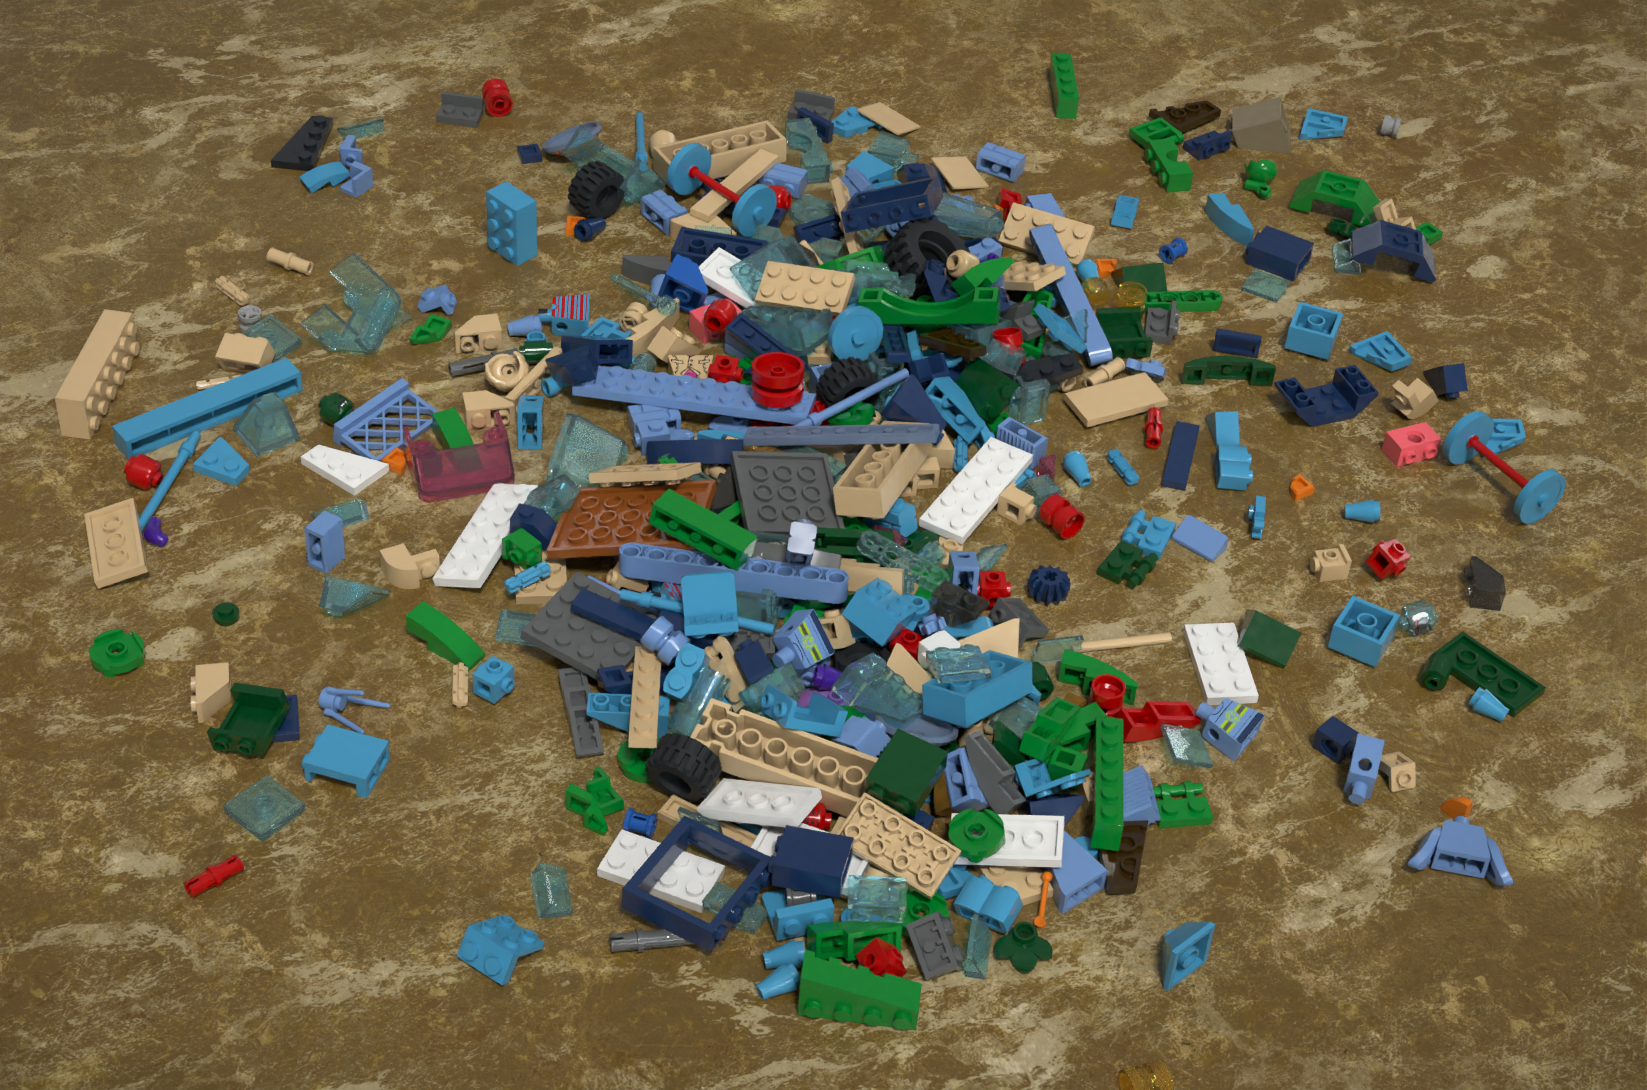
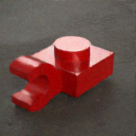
(1006, 200)

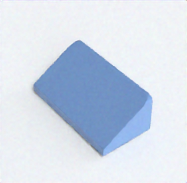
(1200, 538)

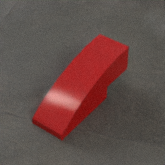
(1146, 722)

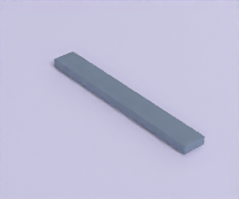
(841, 435)

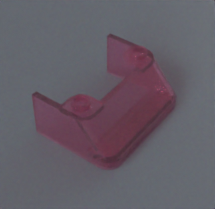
(460, 469)

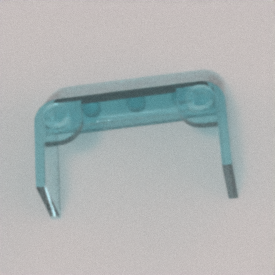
(638, 177)
(373, 306)

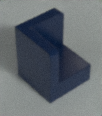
(929, 368)

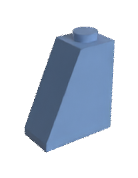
(1078, 878)

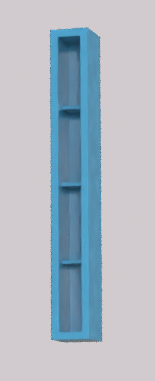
(204, 408)

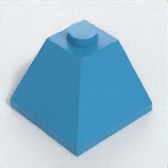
(1185, 951)

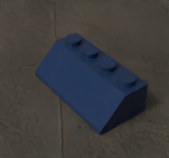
(701, 244)

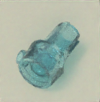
(687, 715)

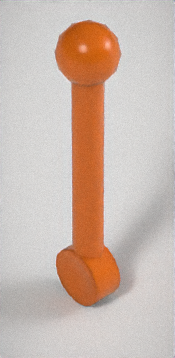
(1040, 921)

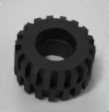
(596, 190)
(845, 380)
(683, 767)

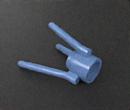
(336, 699)

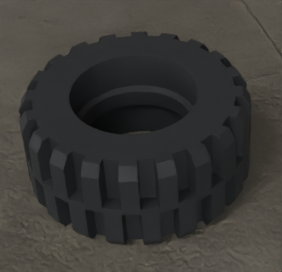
(920, 241)

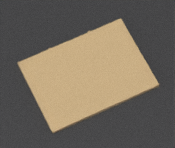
(888, 118)
(959, 172)

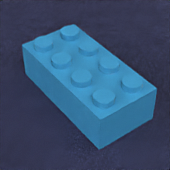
(974, 700)

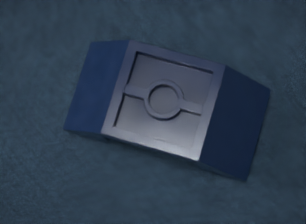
(1394, 241)
(936, 277)
(1329, 402)

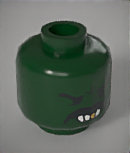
(334, 408)

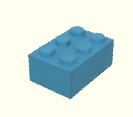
(511, 223)

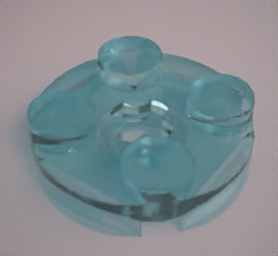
(809, 209)

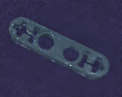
(905, 558)

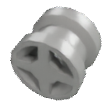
(1391, 126)
(248, 316)

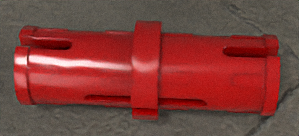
(1153, 428)
(213, 876)

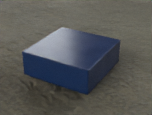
(529, 153)

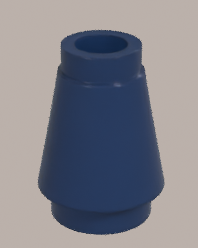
(588, 228)

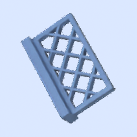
(374, 413)

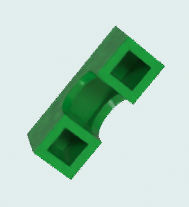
(1171, 174)

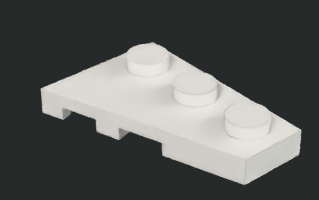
(343, 468)

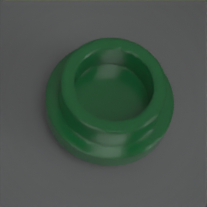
(225, 614)

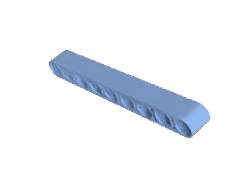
(1070, 292)
(784, 578)

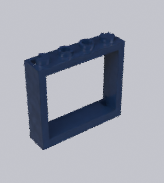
(892, 204)
(704, 934)

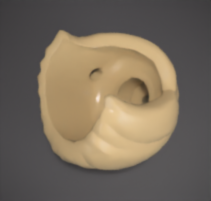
(498, 367)

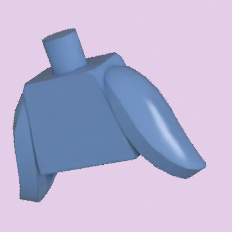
(1463, 851)

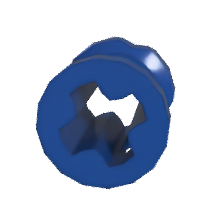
(1173, 250)
(640, 823)

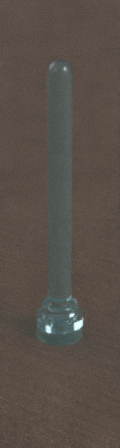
(664, 304)

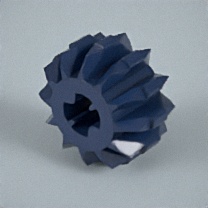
(1048, 585)

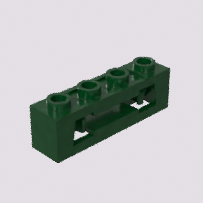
(845, 541)

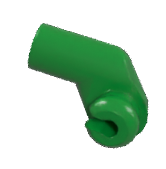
(1261, 188)

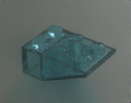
(751, 269)
(878, 690)

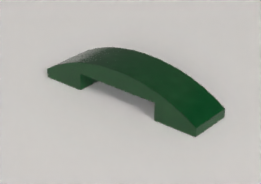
(1229, 368)

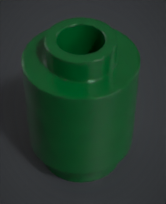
(535, 350)
(1436, 671)
(1041, 680)

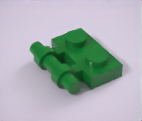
(1182, 811)

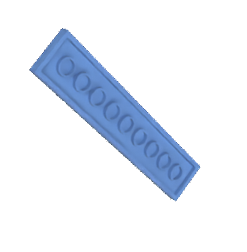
(688, 394)

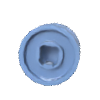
(664, 640)

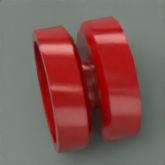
(777, 379)

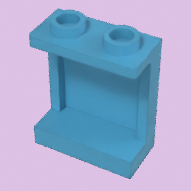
(820, 717)
(347, 757)

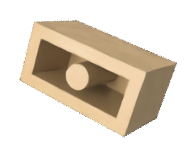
(244, 353)

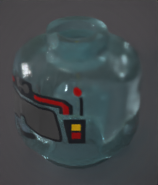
(1418, 618)

